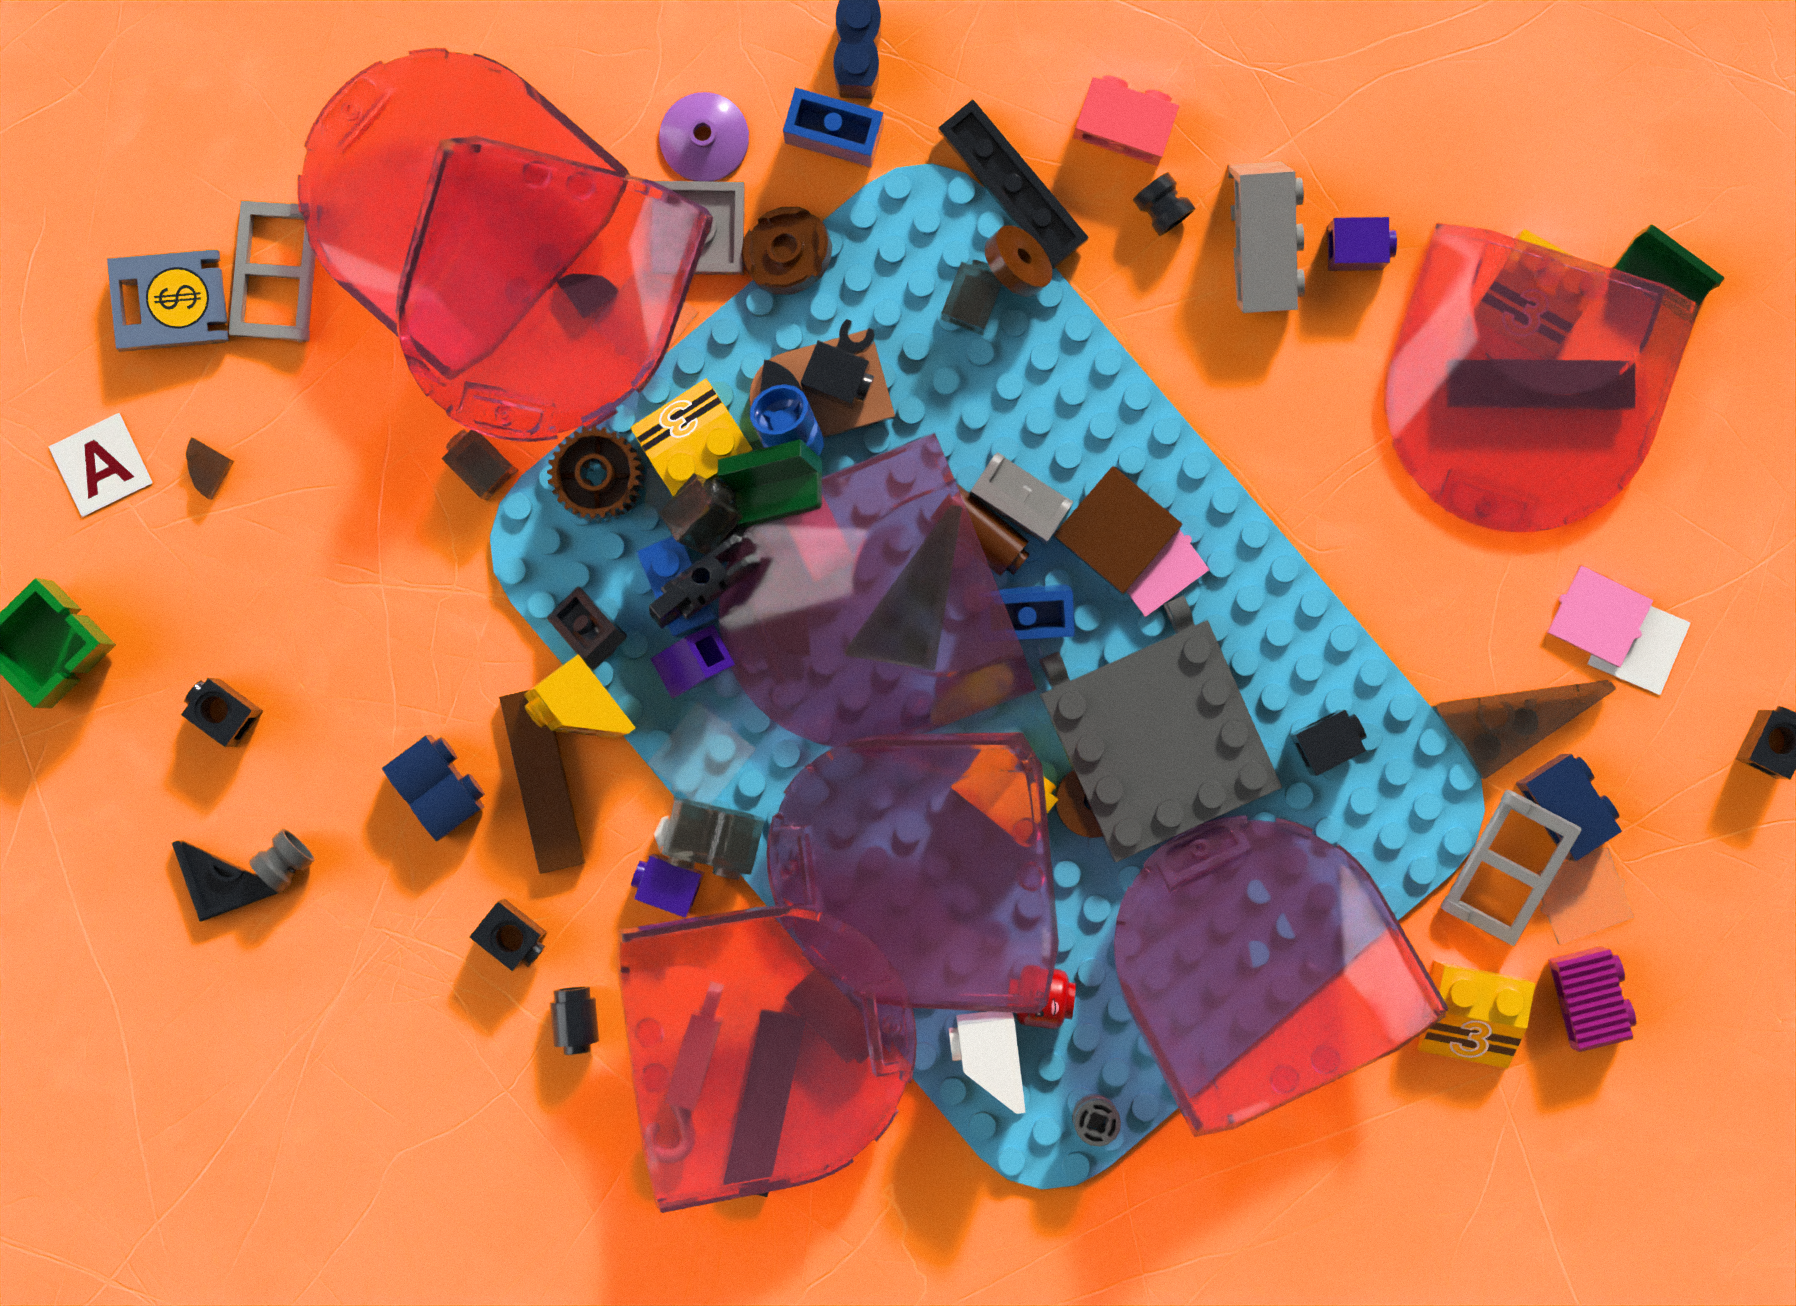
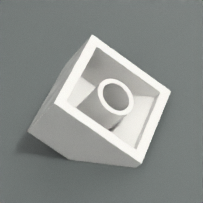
(990, 1055)

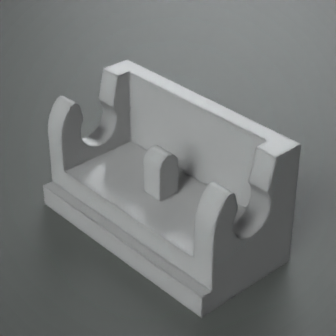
(1021, 498)

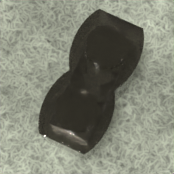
(711, 837)

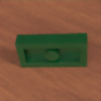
(1665, 261)
(774, 482)

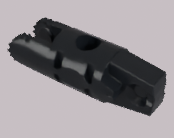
(687, 597)

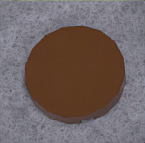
(787, 250)

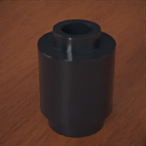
(574, 1020)

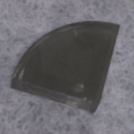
(206, 467)

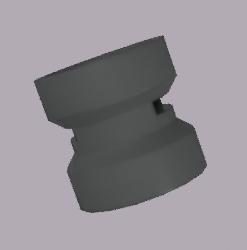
(281, 860)
(1093, 1112)

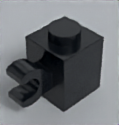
(837, 371)

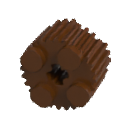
(579, 495)

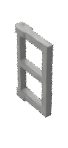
(244, 269)
(1539, 883)

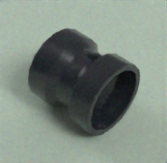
(1162, 204)

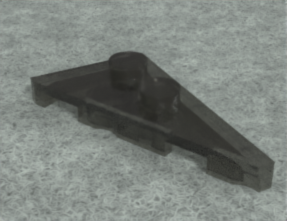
(911, 614)
(1505, 725)

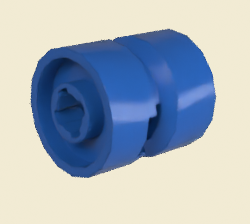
(784, 416)

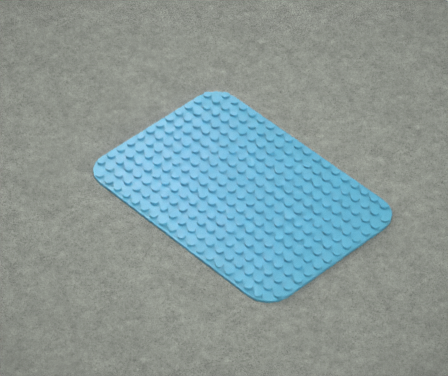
(1065, 407)

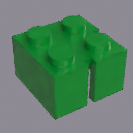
(47, 643)

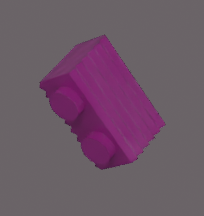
(1592, 998)

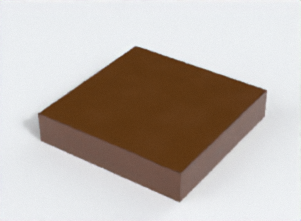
(1117, 530)

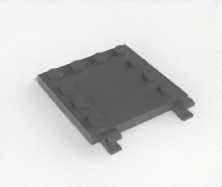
(1159, 737)

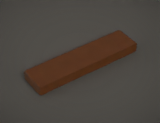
(542, 788)

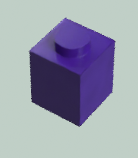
(1360, 243)
(692, 661)
(666, 885)

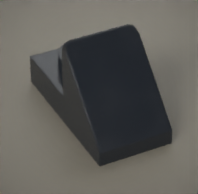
(587, 628)

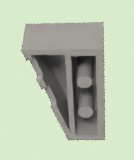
(1267, 236)

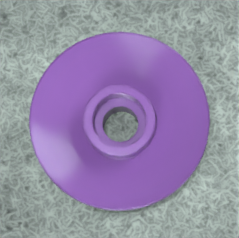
(710, 158)

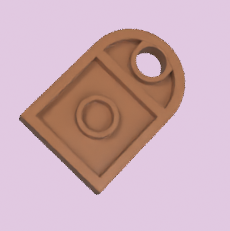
(831, 416)

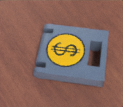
(174, 300)

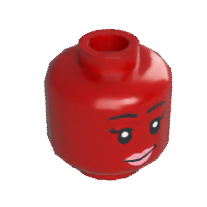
(1059, 1005)

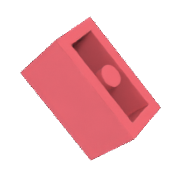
(1126, 119)

